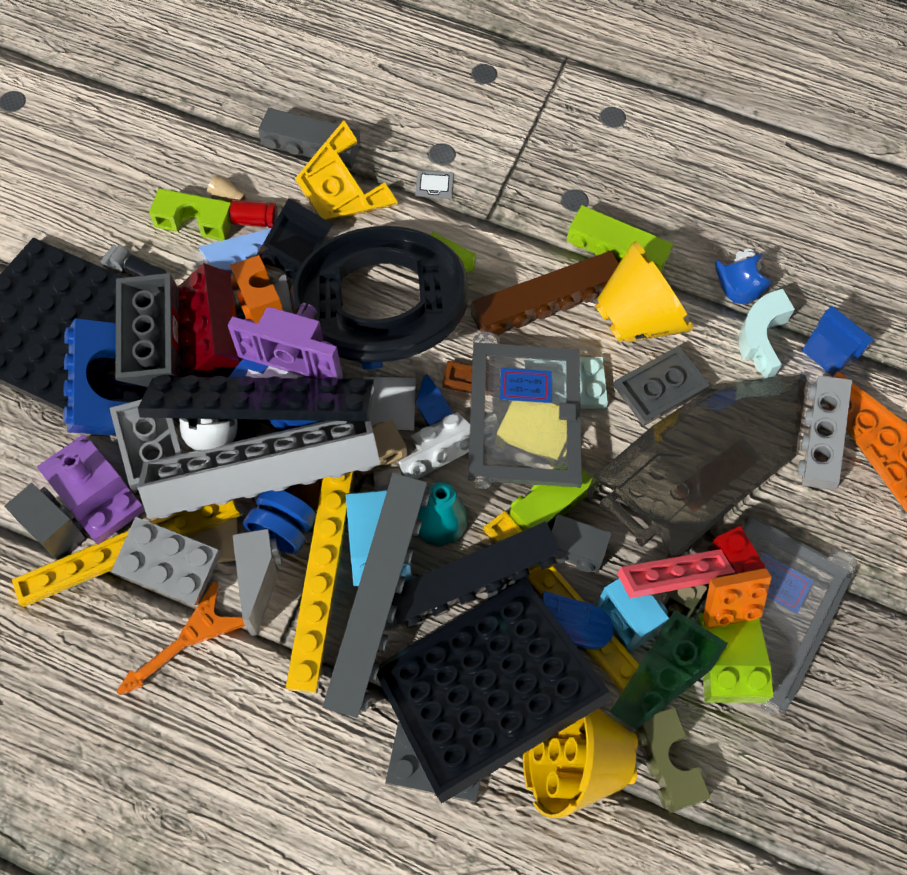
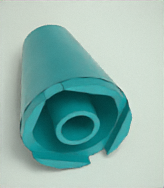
(444, 517)

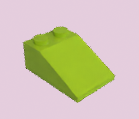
(743, 667)

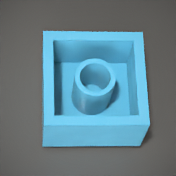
(632, 618)

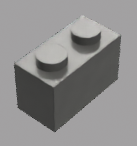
(580, 543)

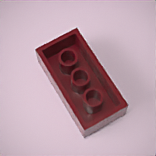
(204, 317)

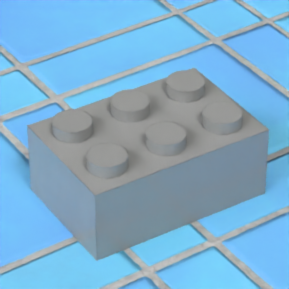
(166, 561)

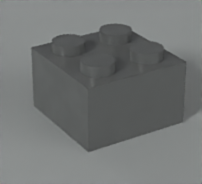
(46, 520)

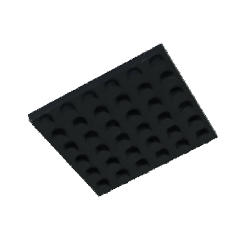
(38, 300)
(489, 688)

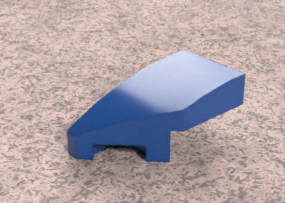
(431, 402)

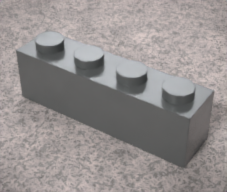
(301, 135)

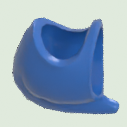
(742, 280)

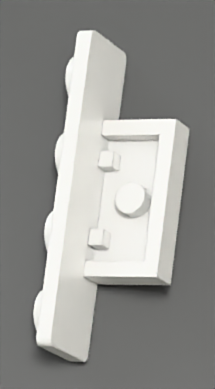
(437, 446)

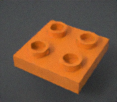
(736, 598)

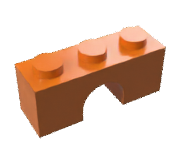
(253, 288)

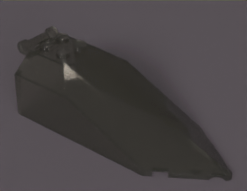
(704, 461)

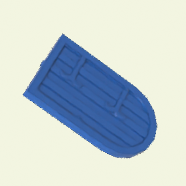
(583, 622)

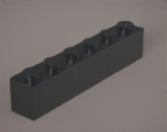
(476, 573)

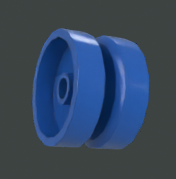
(284, 518)

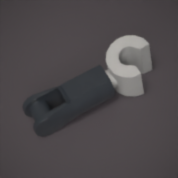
(120, 258)

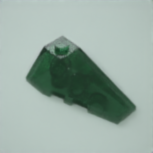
(671, 666)

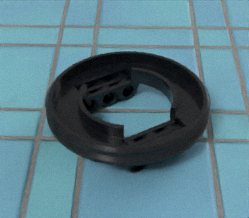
(441, 287)

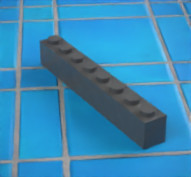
(375, 595)

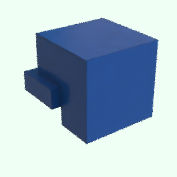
(836, 341)

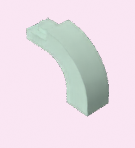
(753, 340)

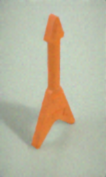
(200, 627)

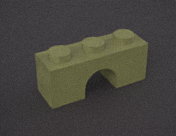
(677, 787)

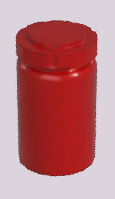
(253, 213)

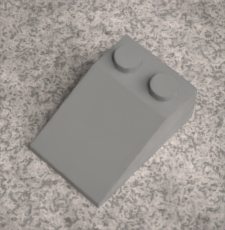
(142, 439)
(256, 573)

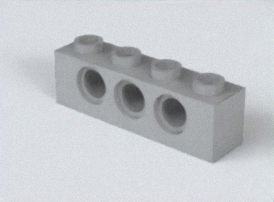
(837, 394)

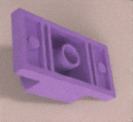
(287, 343)
(91, 489)

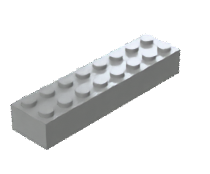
(256, 466)

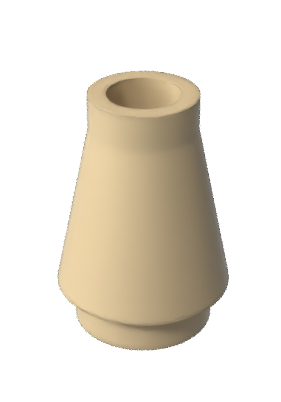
(223, 189)

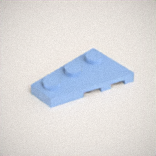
(233, 250)

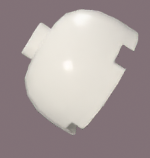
(207, 433)

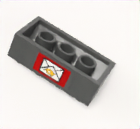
(147, 328)

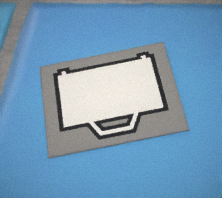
(434, 184)

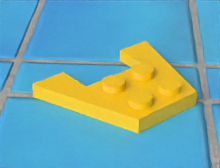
(331, 186)

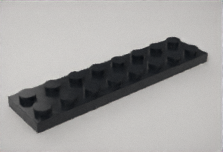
(258, 398)

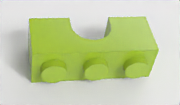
(173, 208)

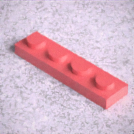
(674, 573)

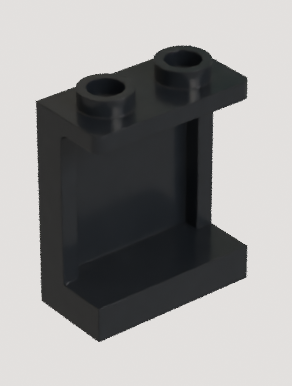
(293, 237)

